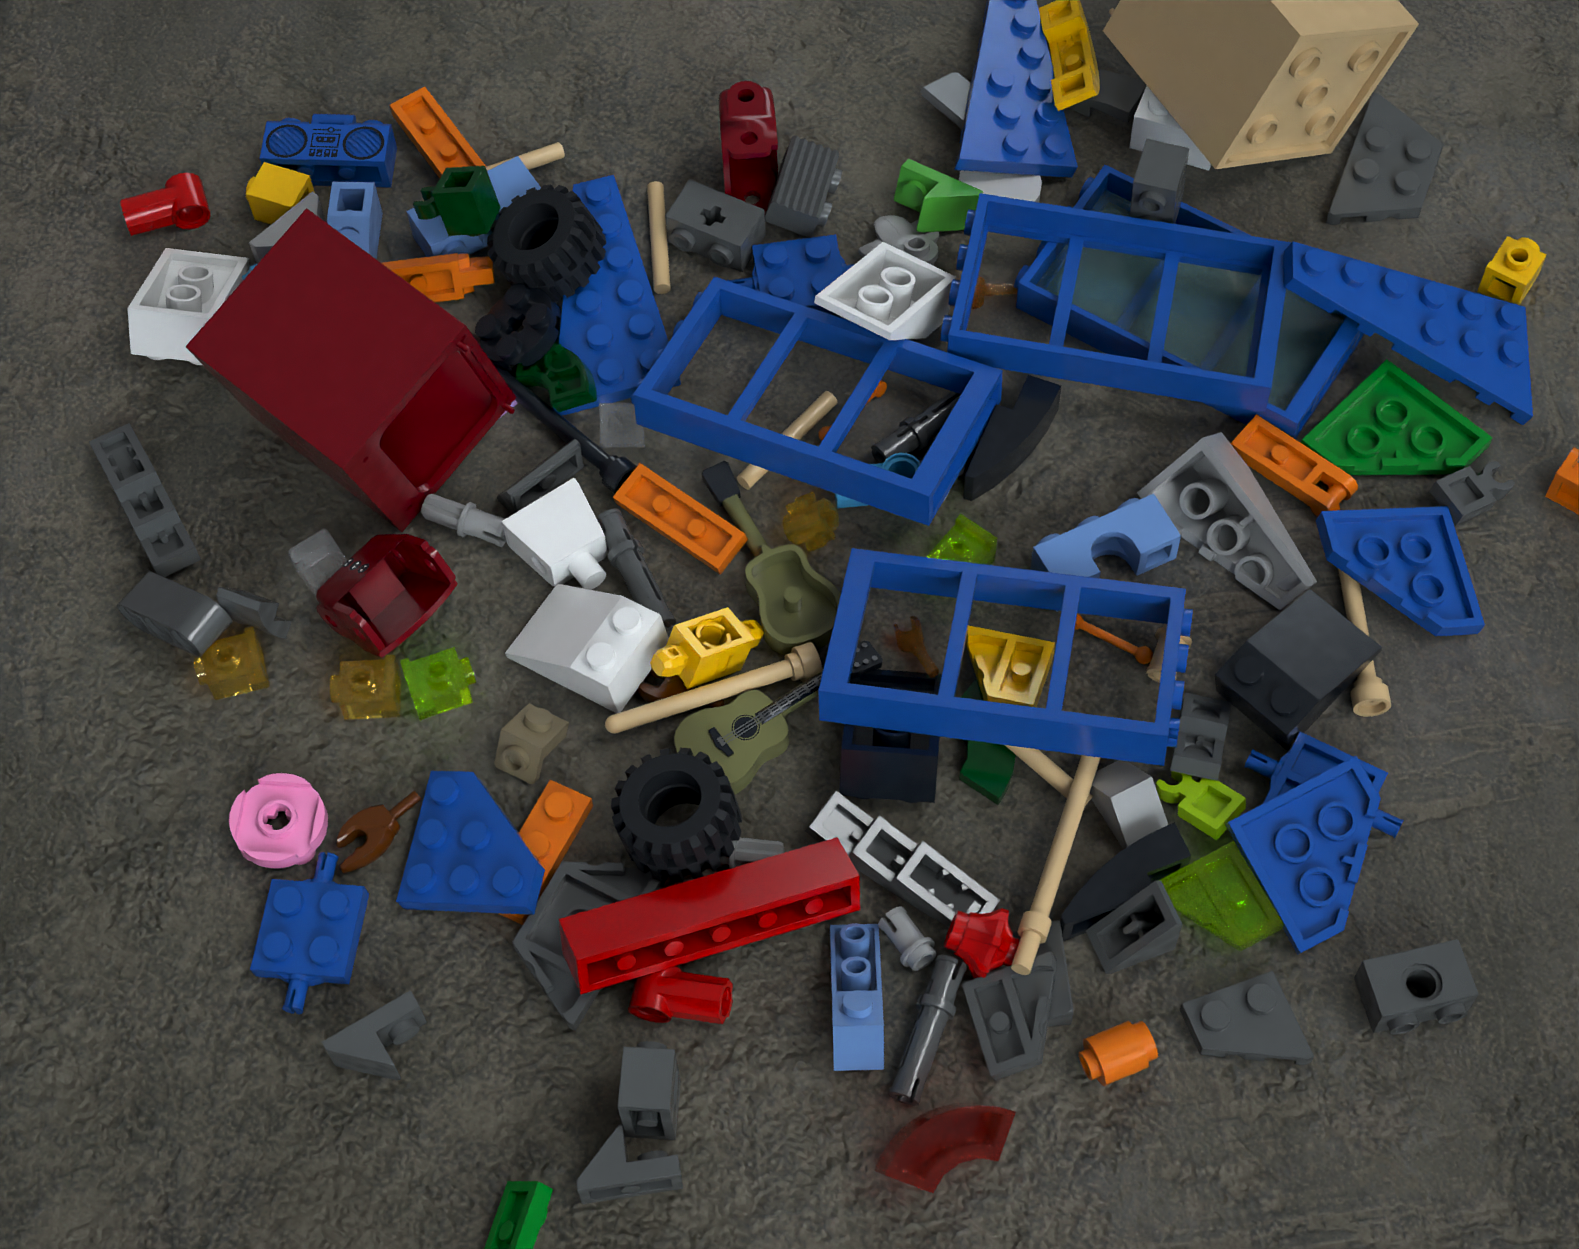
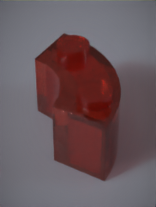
(942, 1140)

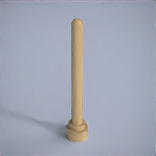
(799, 664)
(1369, 694)

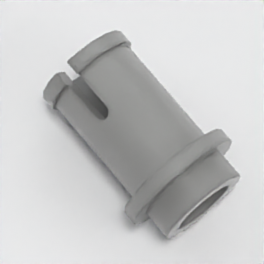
(907, 938)

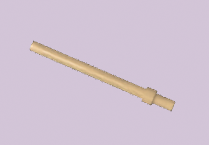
(1036, 922)

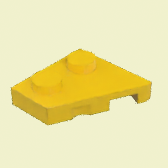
(1009, 665)

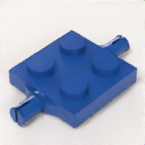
(796, 269)
(1309, 759)
(310, 932)

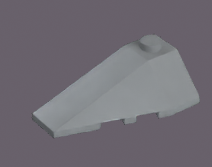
(1230, 520)

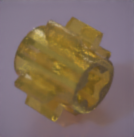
(810, 521)

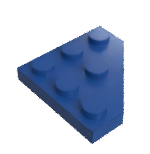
(1407, 561)
(1311, 850)
(467, 853)

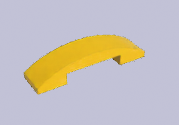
(1071, 52)

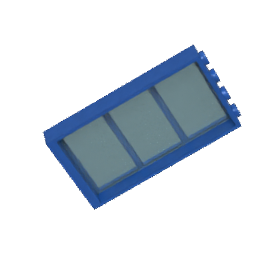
(1208, 313)

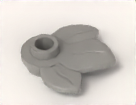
(903, 236)

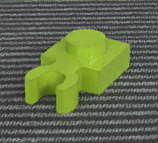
(1203, 804)

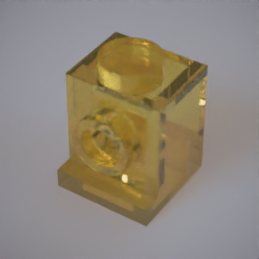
(233, 665)
(368, 688)

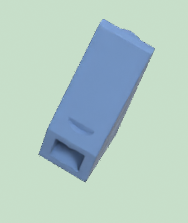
(356, 213)
(856, 997)

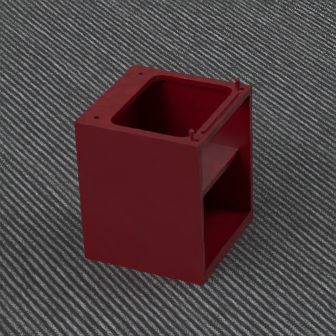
(354, 368)

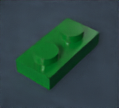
(519, 1215)

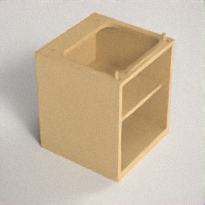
(1261, 73)

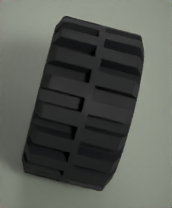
(547, 241)
(670, 782)

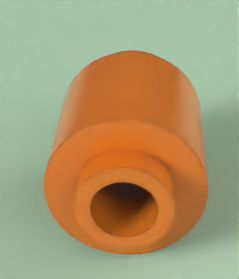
(1118, 1052)

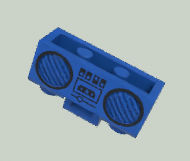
(332, 149)

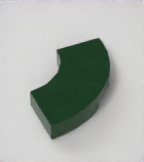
(563, 376)
(987, 765)

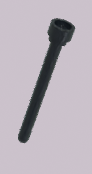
(612, 469)

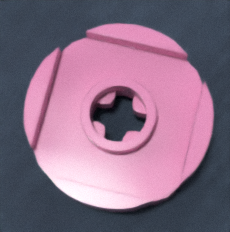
(293, 842)

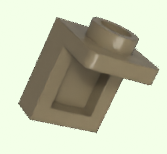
(528, 741)

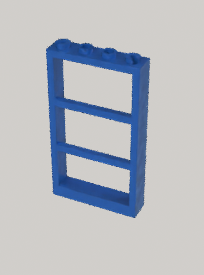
(1134, 237)
(819, 466)
(994, 721)

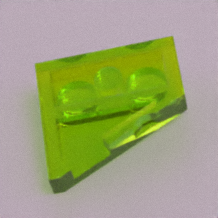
(1224, 898)

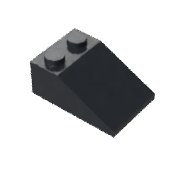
(1295, 667)
(890, 761)

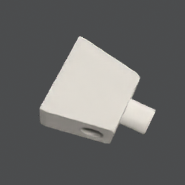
(559, 537)

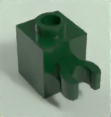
(462, 199)

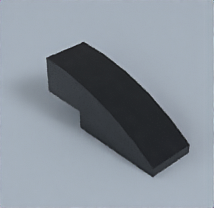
(1012, 436)
(1124, 877)

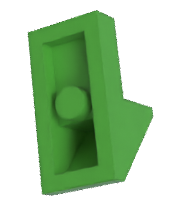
(937, 197)

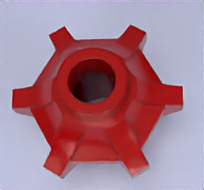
(982, 940)

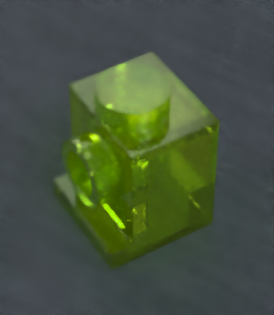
(968, 541)
(439, 682)

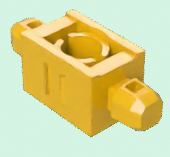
(707, 647)

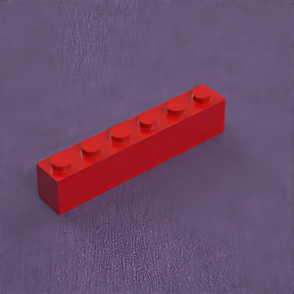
(709, 915)

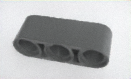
(174, 613)

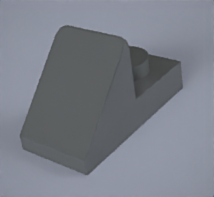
(364, 1042)
(614, 1177)

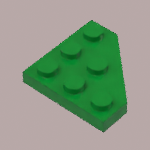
(1396, 430)

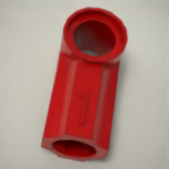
(179, 203)
(681, 995)

